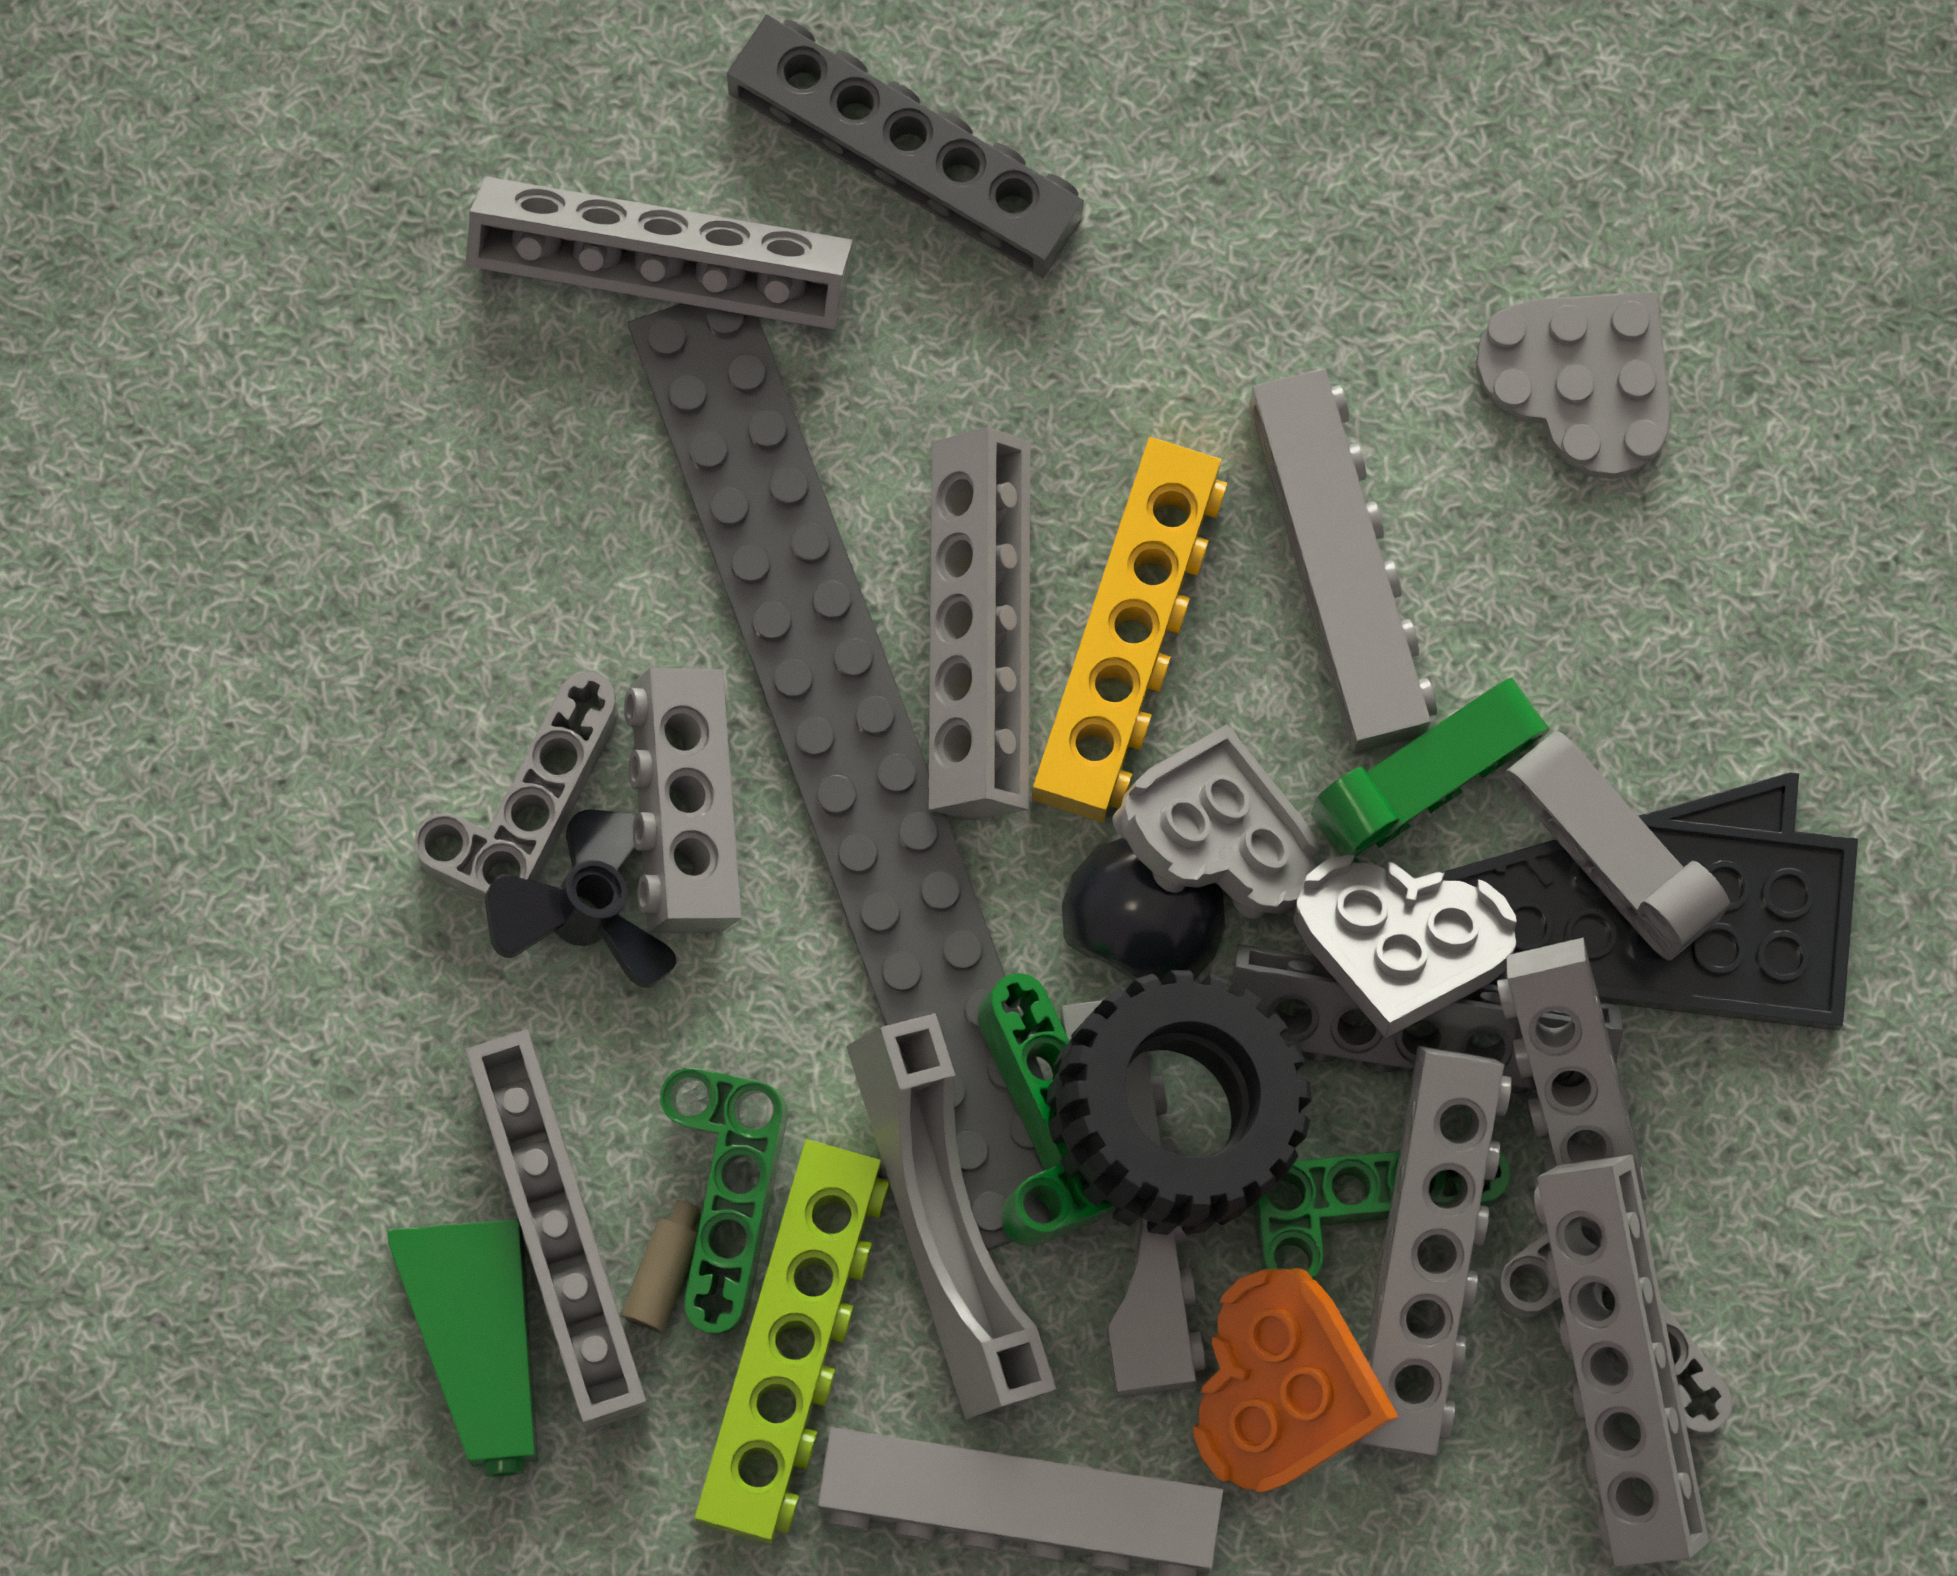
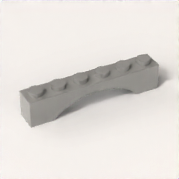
(981, 1327)
(1149, 1331)

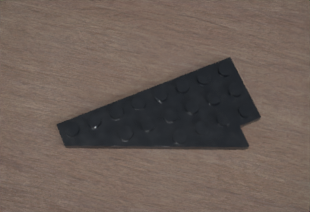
(1767, 959)

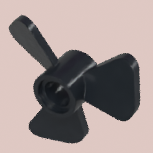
(529, 911)

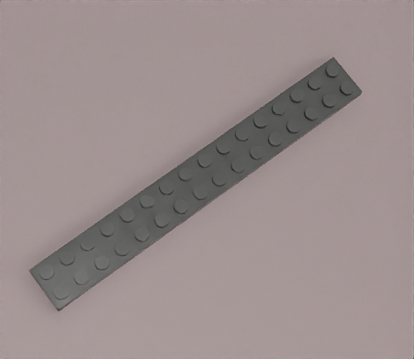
(839, 717)

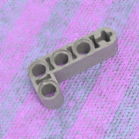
(530, 788)
(1616, 848)
(1685, 1352)

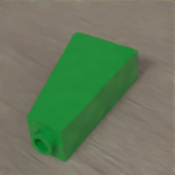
(475, 1323)

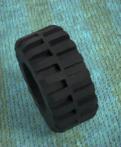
(1241, 1053)

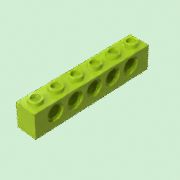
(821, 1178)

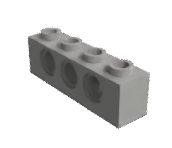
(696, 708)
(1562, 980)

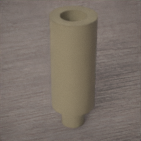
(663, 1269)

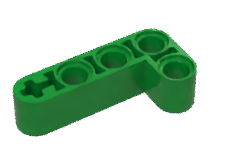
(1428, 771)
(1053, 1187)
(721, 1202)
(1321, 1207)

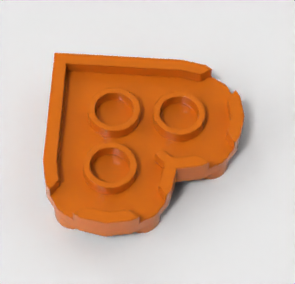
(1286, 1383)

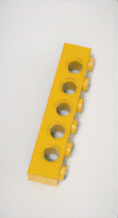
(1164, 478)

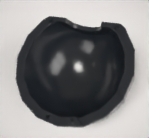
(1134, 924)

